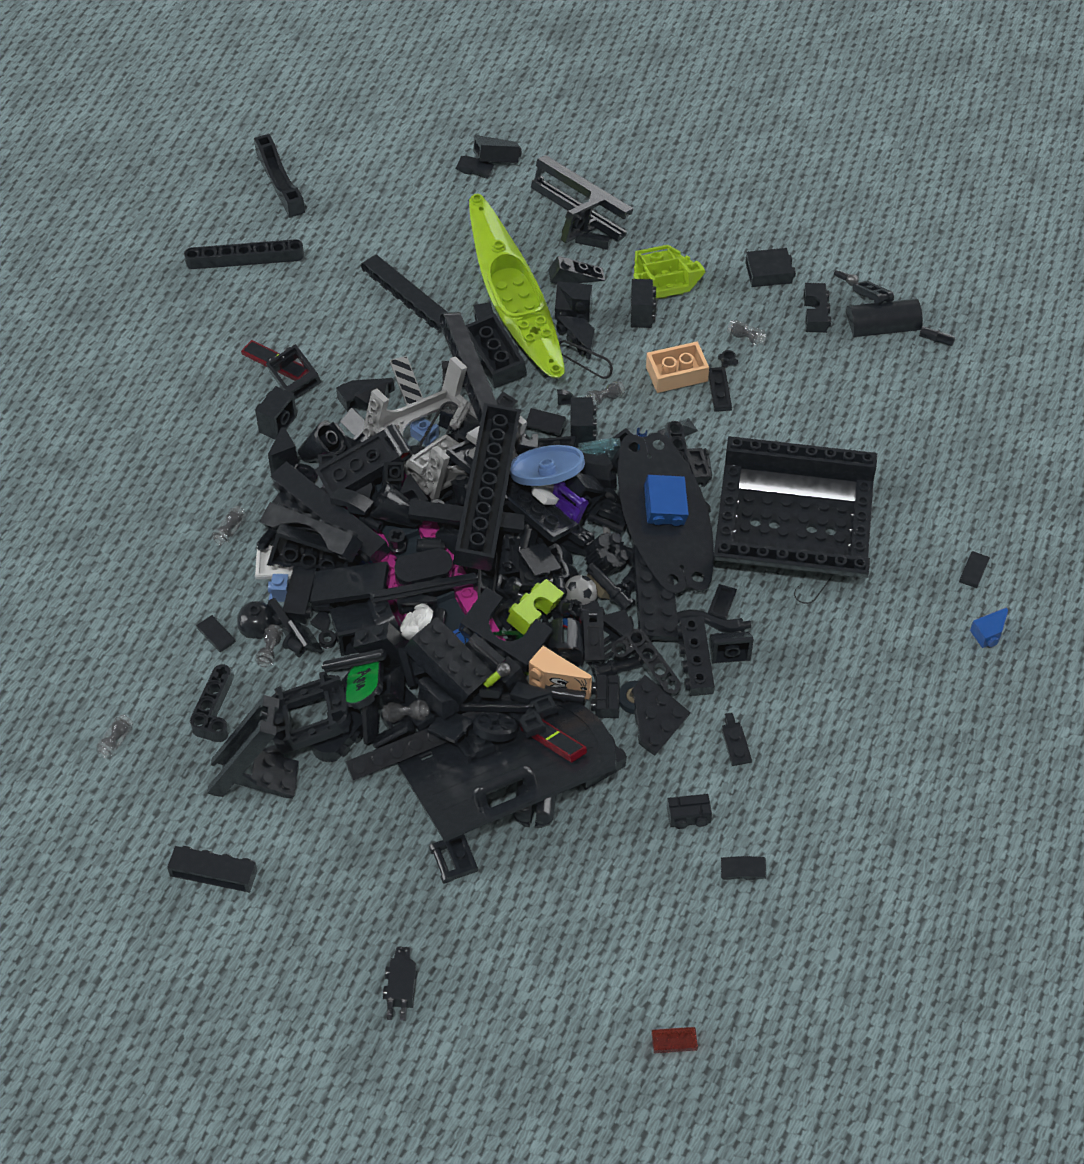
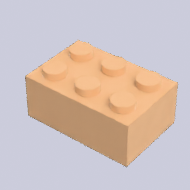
(677, 367)

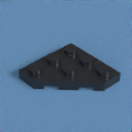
(656, 714)

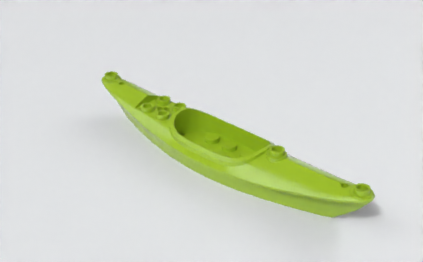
(514, 289)

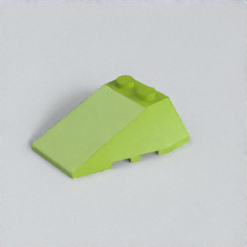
(669, 270)

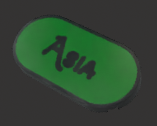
(363, 684)

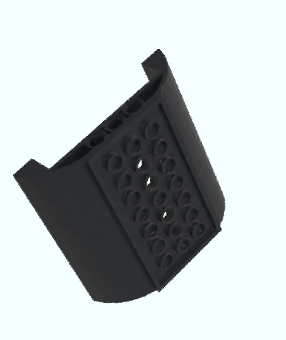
(797, 490)

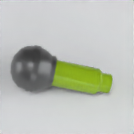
(502, 670)

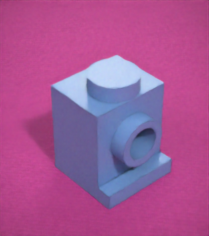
(419, 428)
(278, 587)

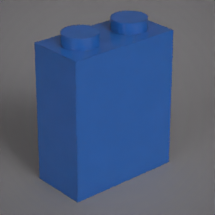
(666, 500)

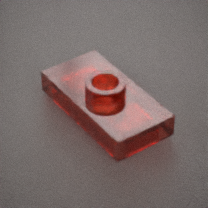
(674, 1040)

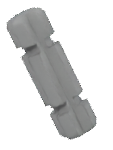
(460, 414)

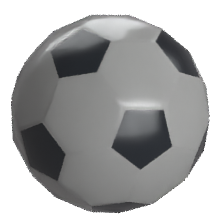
(581, 588)

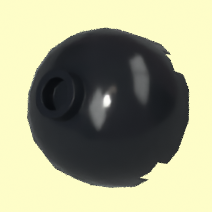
(254, 619)

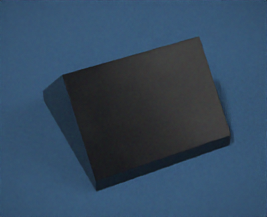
(282, 451)

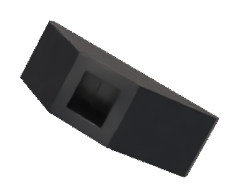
(578, 332)

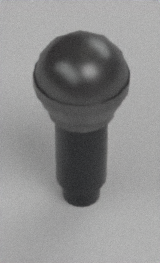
(850, 279)

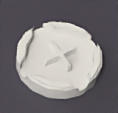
(416, 621)

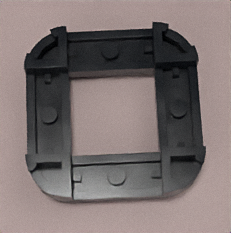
(336, 723)

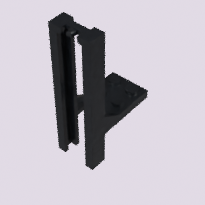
(580, 217)
(246, 744)

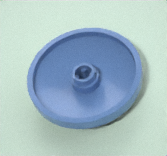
(547, 465)

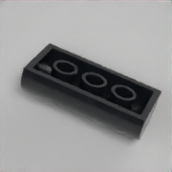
(885, 317)

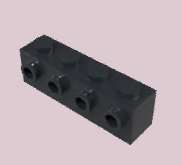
(696, 656)

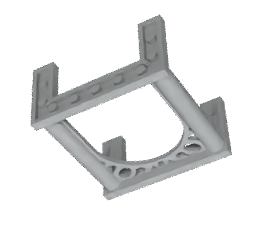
(437, 472)

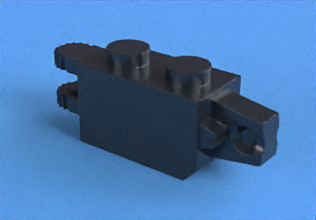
(401, 983)

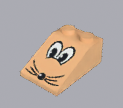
(553, 670)

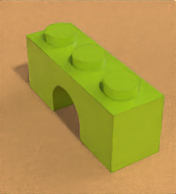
(543, 597)

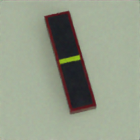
(263, 354)
(560, 743)

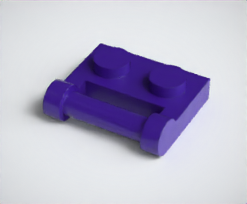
(568, 508)

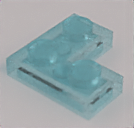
(599, 445)

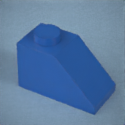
(989, 628)

